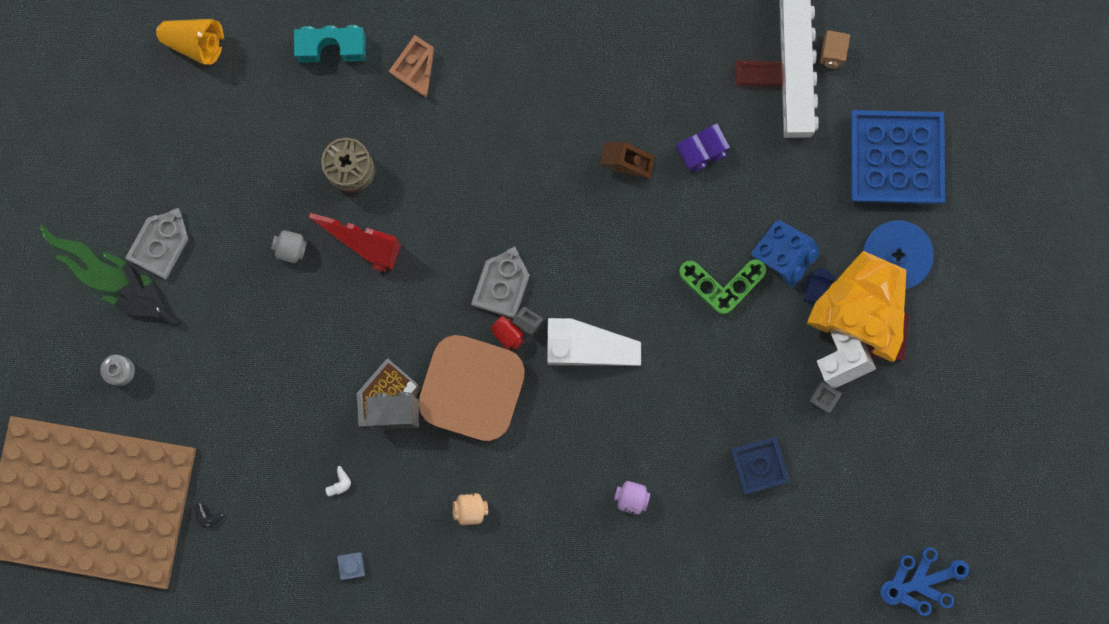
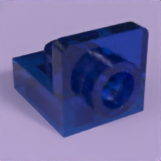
(818, 284)

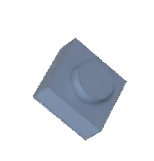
(351, 565)

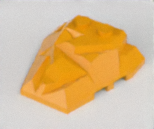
(866, 305)

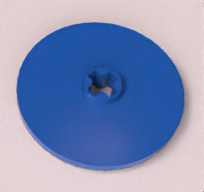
(912, 243)

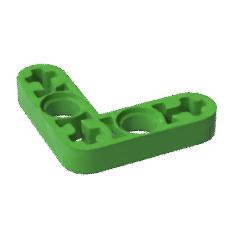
(718, 291)

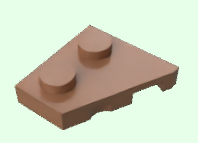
(414, 66)

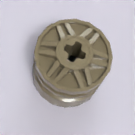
(352, 177)

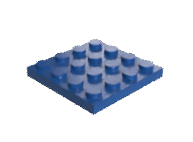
(897, 157)

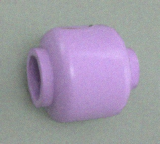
(632, 497)

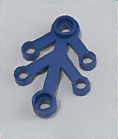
(921, 582)

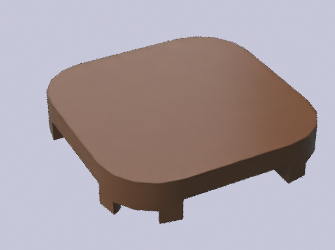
(471, 388)

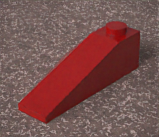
(371, 245)

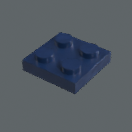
(759, 465)

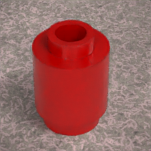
(507, 333)

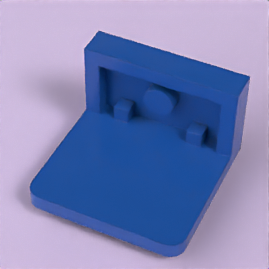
(786, 252)

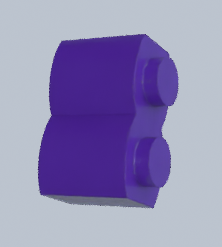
(702, 148)

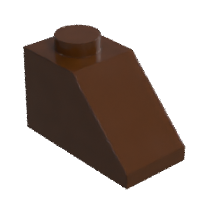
(627, 159)

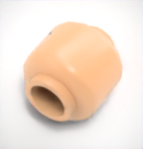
(469, 509)

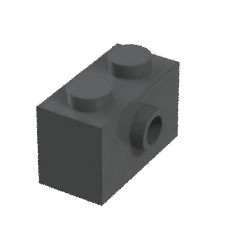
(392, 411)

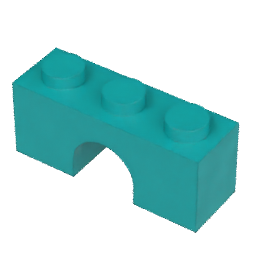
(311, 41)

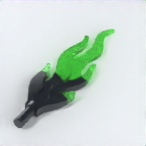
(123, 281)

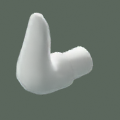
(341, 486)

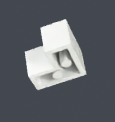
(848, 362)

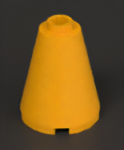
(193, 38)

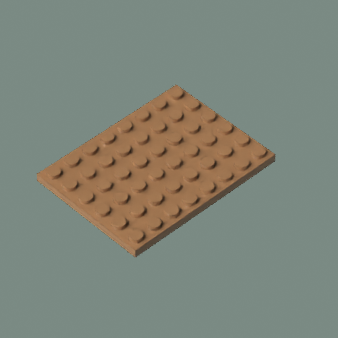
(92, 501)

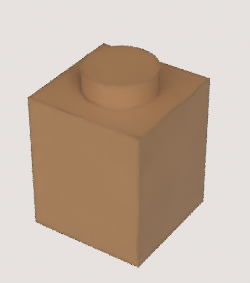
(834, 49)

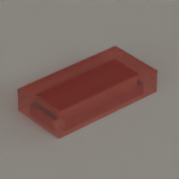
(758, 73)

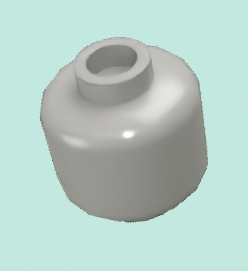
(289, 246)
(117, 370)

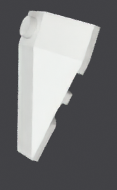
(583, 344)

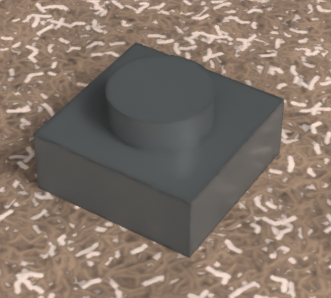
(527, 320)
(825, 397)

